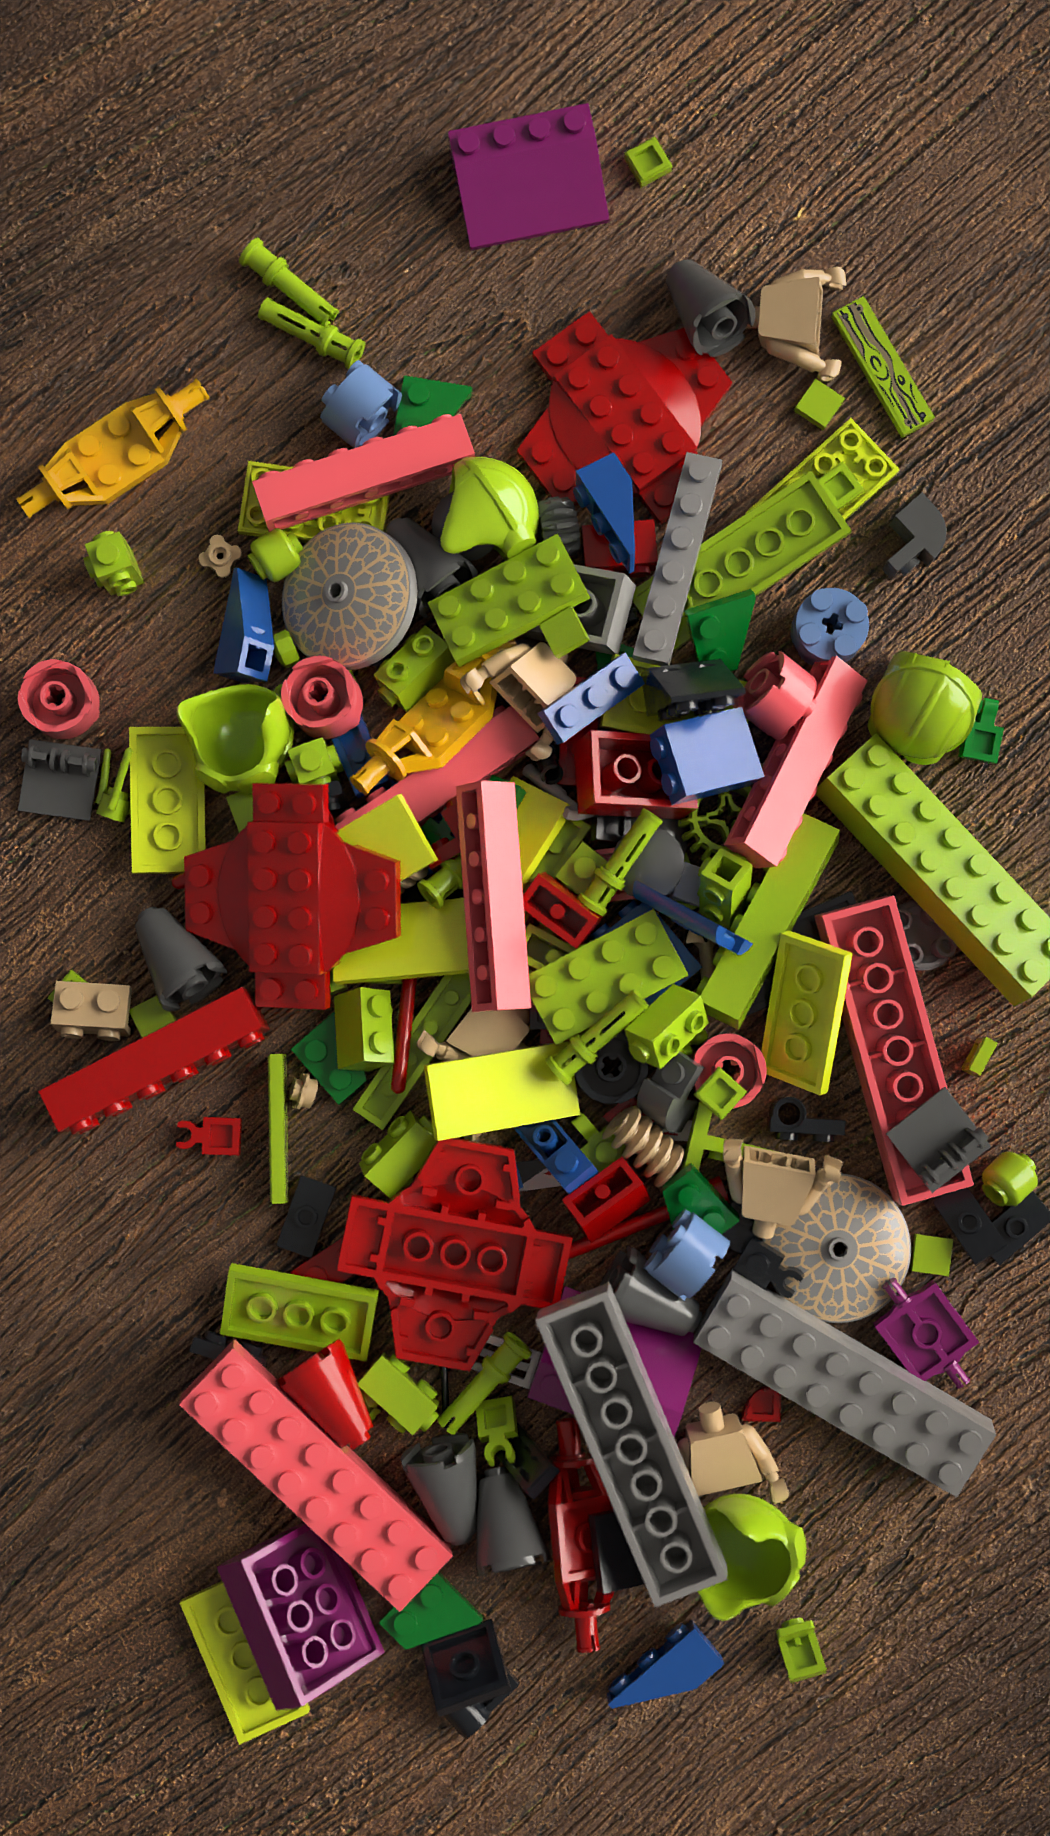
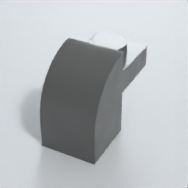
(923, 532)
(667, 1093)

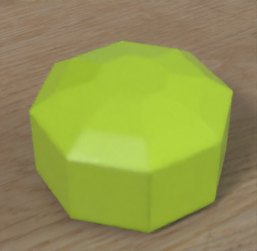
(285, 649)

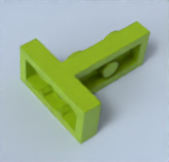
(699, 1140)

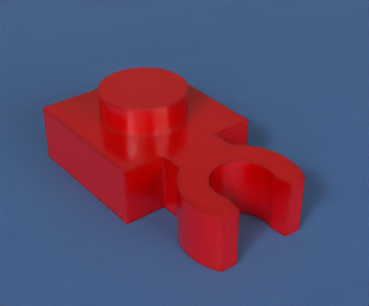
(217, 1135)

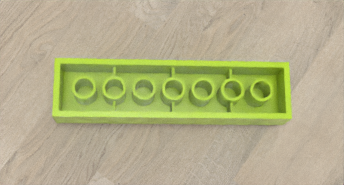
(942, 868)

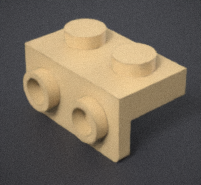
(91, 1009)

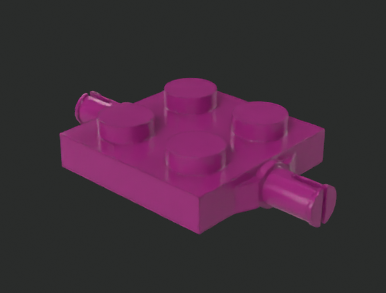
(926, 1332)

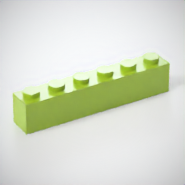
(772, 910)

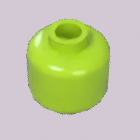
(275, 554)
(1009, 1179)

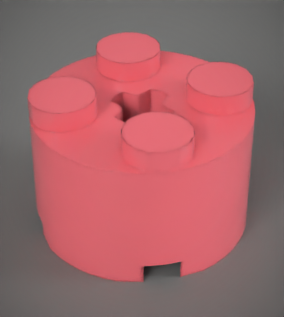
(39, 694)
(777, 694)
(304, 703)
(737, 1052)

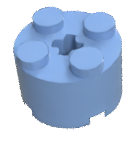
(359, 405)
(834, 607)
(687, 1255)

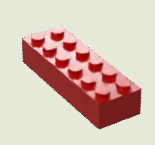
(153, 1061)

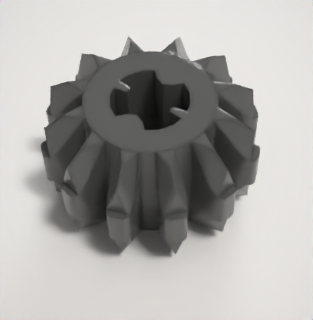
(559, 517)

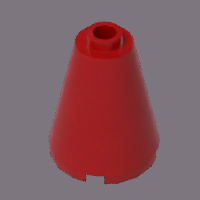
(330, 1395)

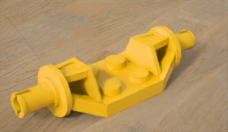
(115, 451)
(432, 728)

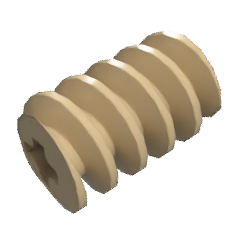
(646, 1142)

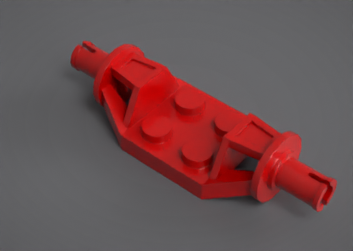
(570, 1534)

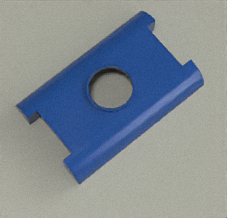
(690, 919)

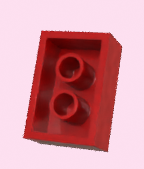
(622, 777)

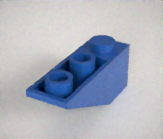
(608, 496)
(247, 631)
(558, 1153)
(672, 1669)

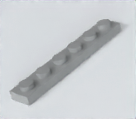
(677, 559)

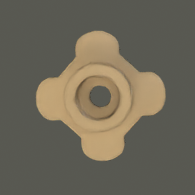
(226, 564)
(303, 1091)

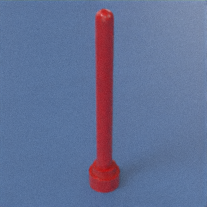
(403, 1035)
(633, 1225)

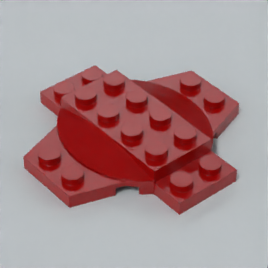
(625, 401)
(292, 895)
(454, 1253)

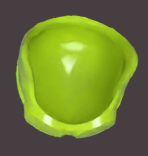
(490, 507)
(923, 707)
(237, 736)
(760, 1554)

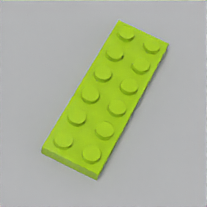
(761, 547)

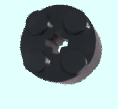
(607, 1088)

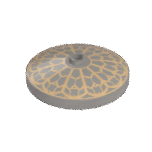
(350, 595)
(875, 1251)

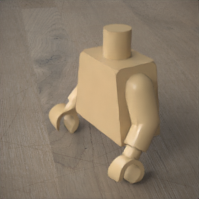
(791, 318)
(528, 682)
(480, 1035)
(775, 1184)
(727, 1454)

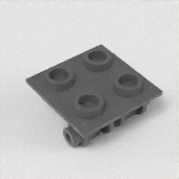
(59, 779)
(938, 1139)

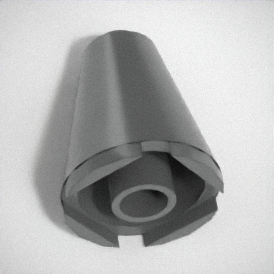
(709, 308)
(434, 568)
(176, 959)
(646, 1300)
(446, 1484)
(505, 1525)

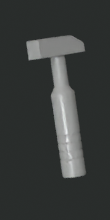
(571, 812)

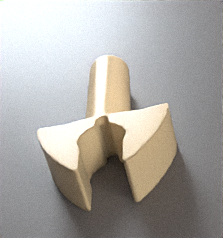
(706, 953)

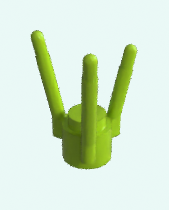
(114, 802)

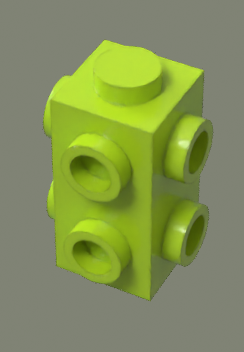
(113, 563)
(413, 669)
(314, 763)
(724, 887)
(666, 1026)
(399, 1154)
(406, 1400)

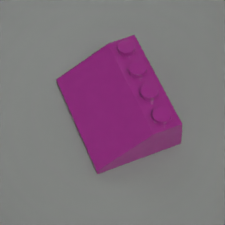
(528, 176)
(666, 1357)
(300, 1615)

